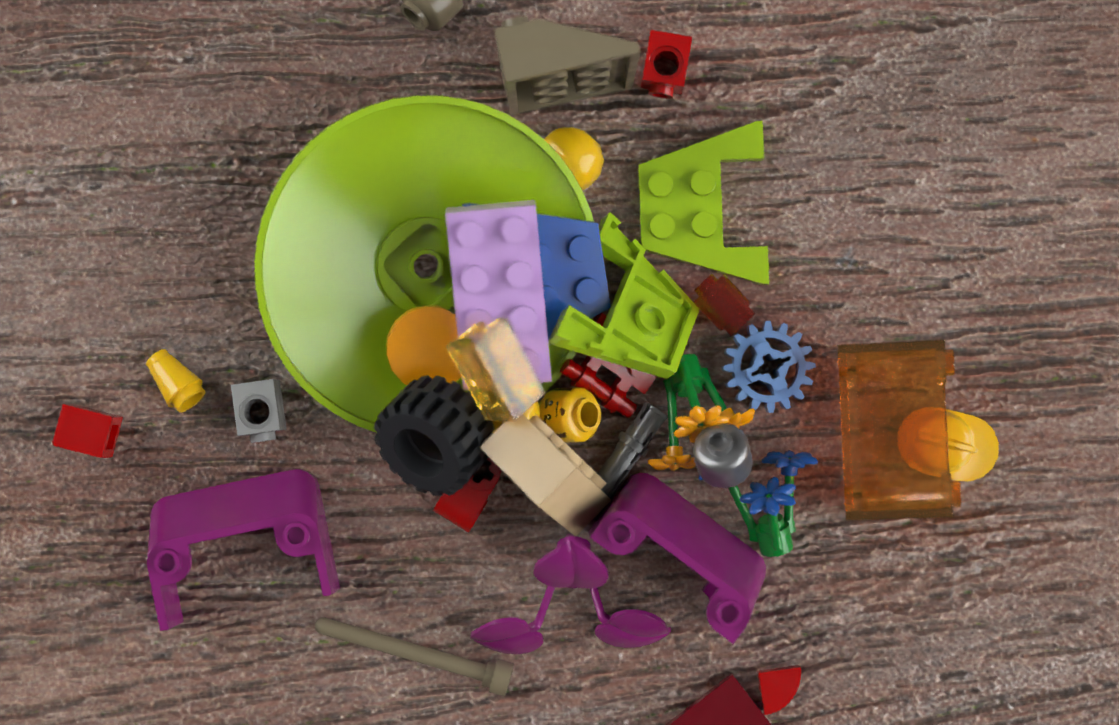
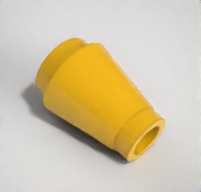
(175, 381)

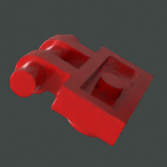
(614, 396)

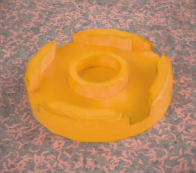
(419, 344)

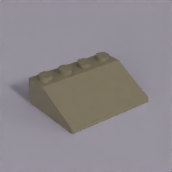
(560, 64)

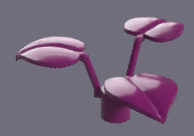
(572, 567)

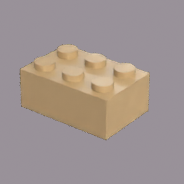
(548, 471)

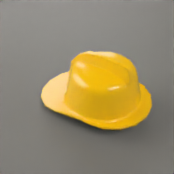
(971, 446)

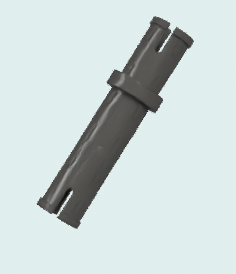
(630, 448)

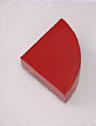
(778, 687)

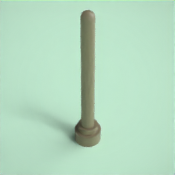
(493, 675)

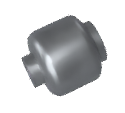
(722, 455)

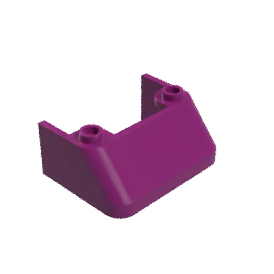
(281, 500)

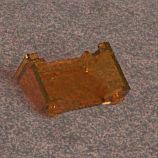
(896, 430)

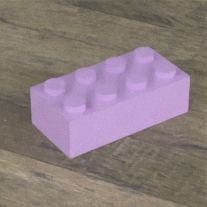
(500, 274)

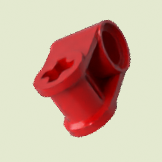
(468, 503)

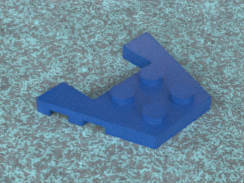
(571, 267)

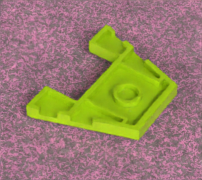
(684, 205)
(646, 319)

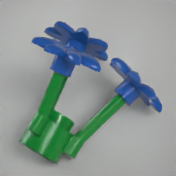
(772, 530)

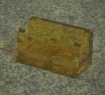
(496, 370)

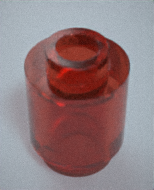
(723, 304)

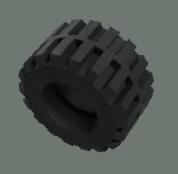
(433, 435)

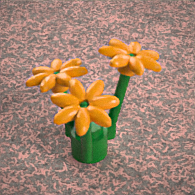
(688, 383)

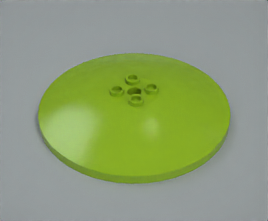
(360, 212)

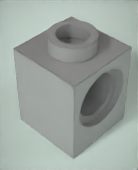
(245, 395)

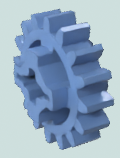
(777, 385)

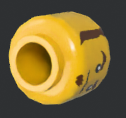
(571, 413)

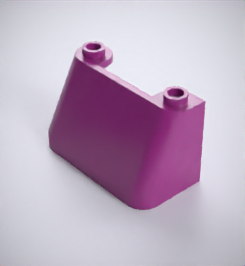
(730, 566)

